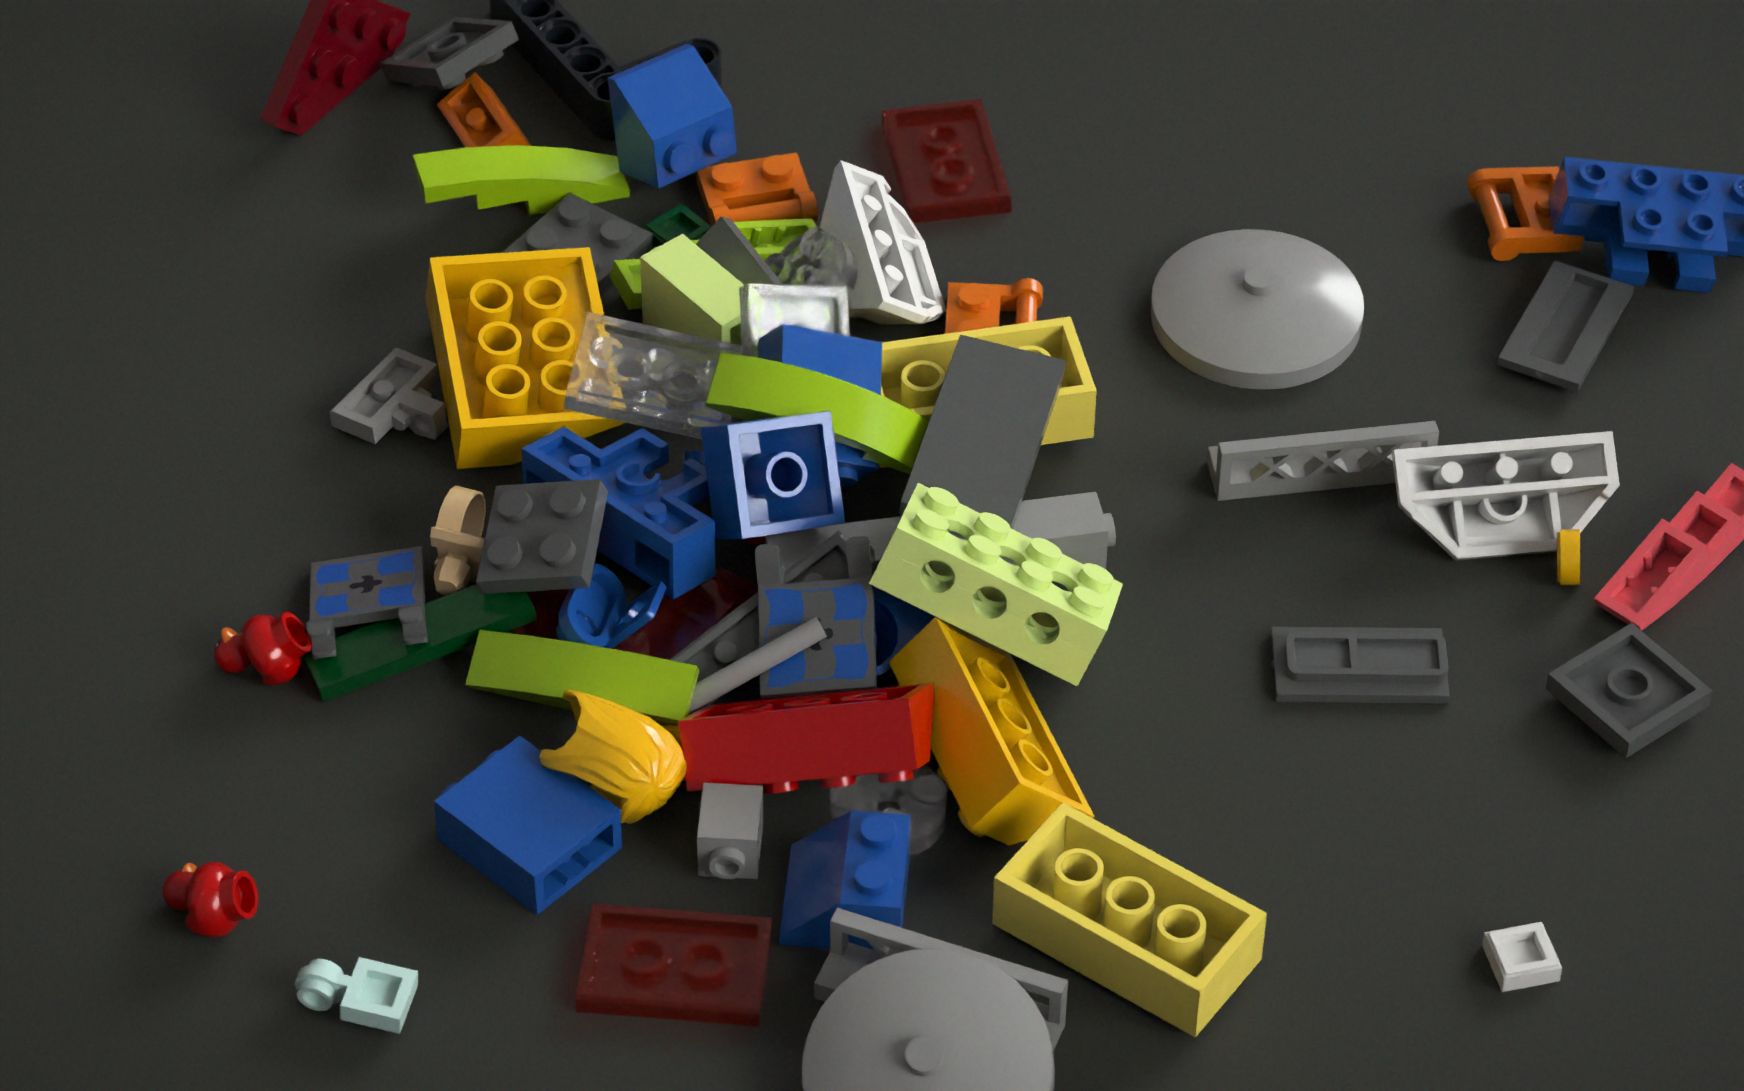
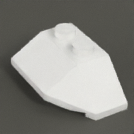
(892, 259)
(1506, 492)

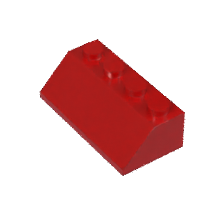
(810, 738)

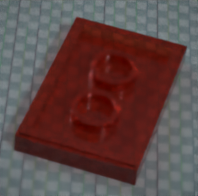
(946, 161)
(674, 965)

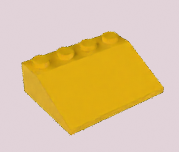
(508, 347)

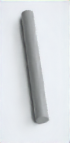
(755, 663)

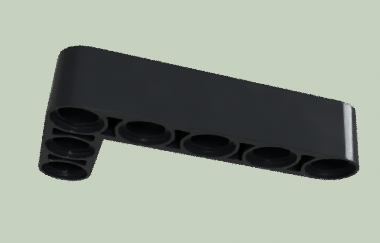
(574, 61)

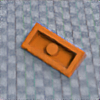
(480, 116)

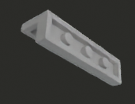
(1312, 460)
(888, 939)

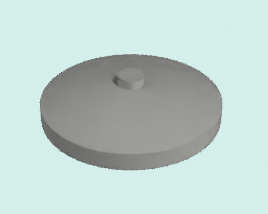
(1257, 309)
(928, 1027)

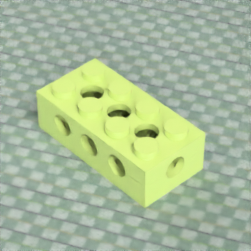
(991, 598)

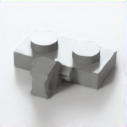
(394, 397)

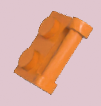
(757, 190)
(1529, 194)
(979, 305)

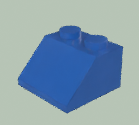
(670, 118)
(772, 475)
(847, 865)

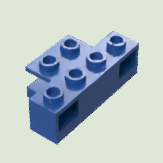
(1651, 209)
(645, 521)

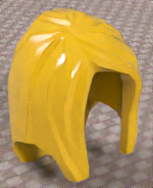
(621, 754)

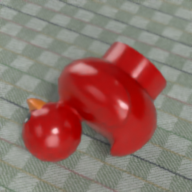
(266, 642)
(213, 896)

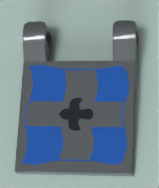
(367, 591)
(845, 612)

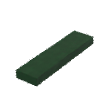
(380, 649)

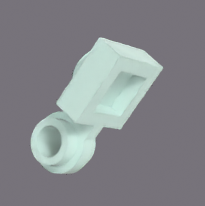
(373, 996)

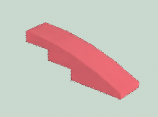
(1678, 553)

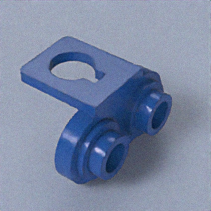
(599, 613)

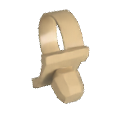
(458, 539)

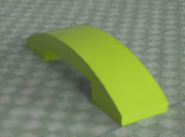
(860, 418)

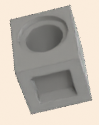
(730, 831)

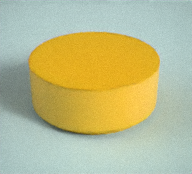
(1568, 557)

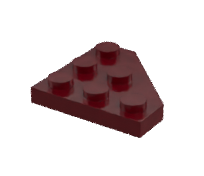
(331, 57)

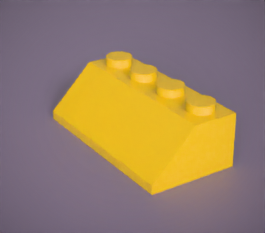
(988, 734)

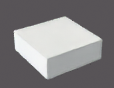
(1522, 956)

